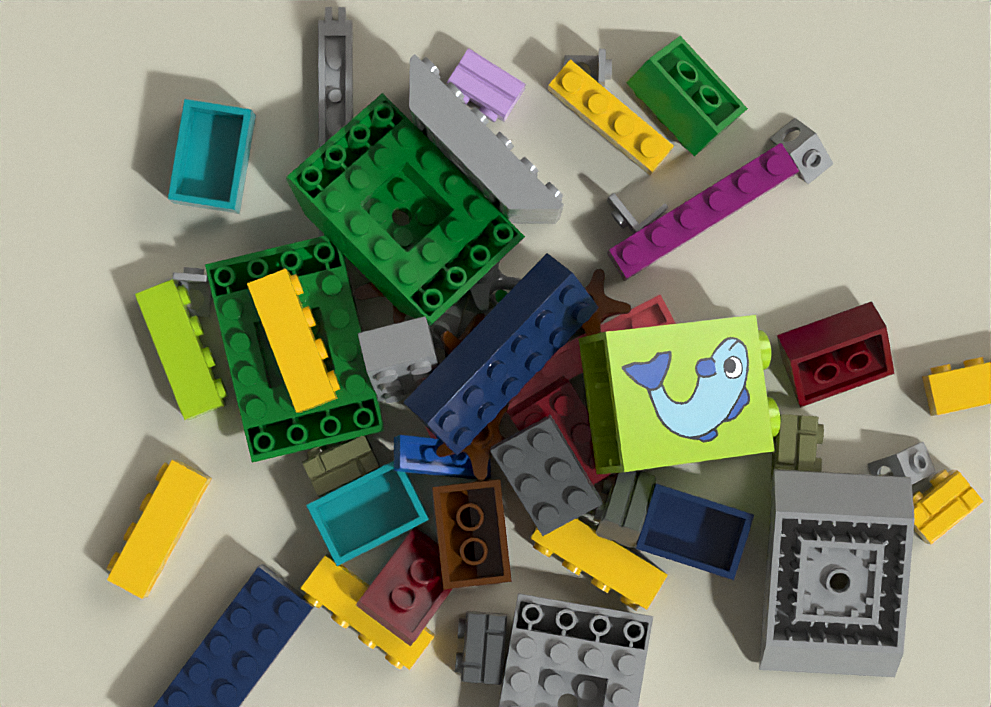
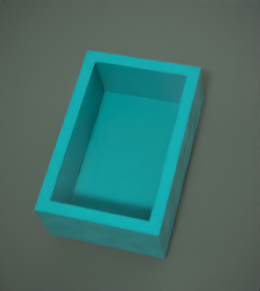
(211, 156)
(367, 512)

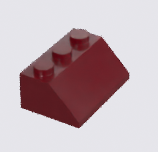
(836, 353)

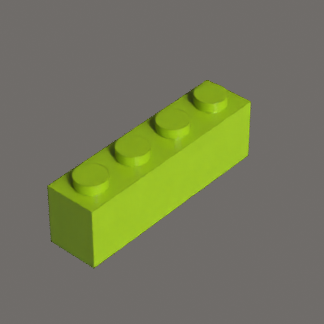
(181, 349)

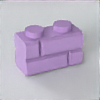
(487, 86)

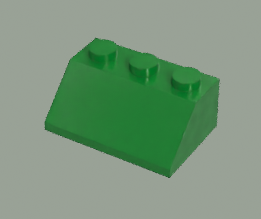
(686, 95)

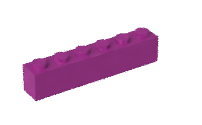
(702, 211)

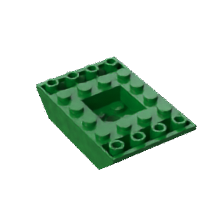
(389, 166)
(260, 390)

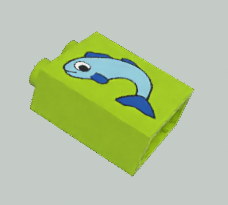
(678, 394)

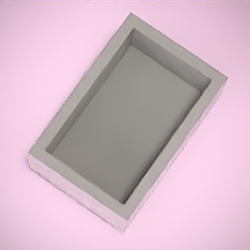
(398, 358)

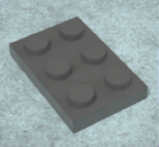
(546, 475)

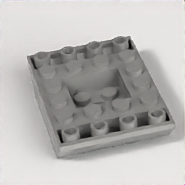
(477, 151)
(826, 528)
(574, 651)

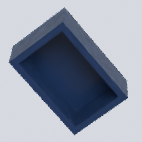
(694, 531)

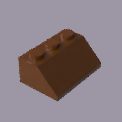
(471, 534)

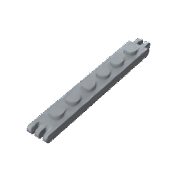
(334, 74)

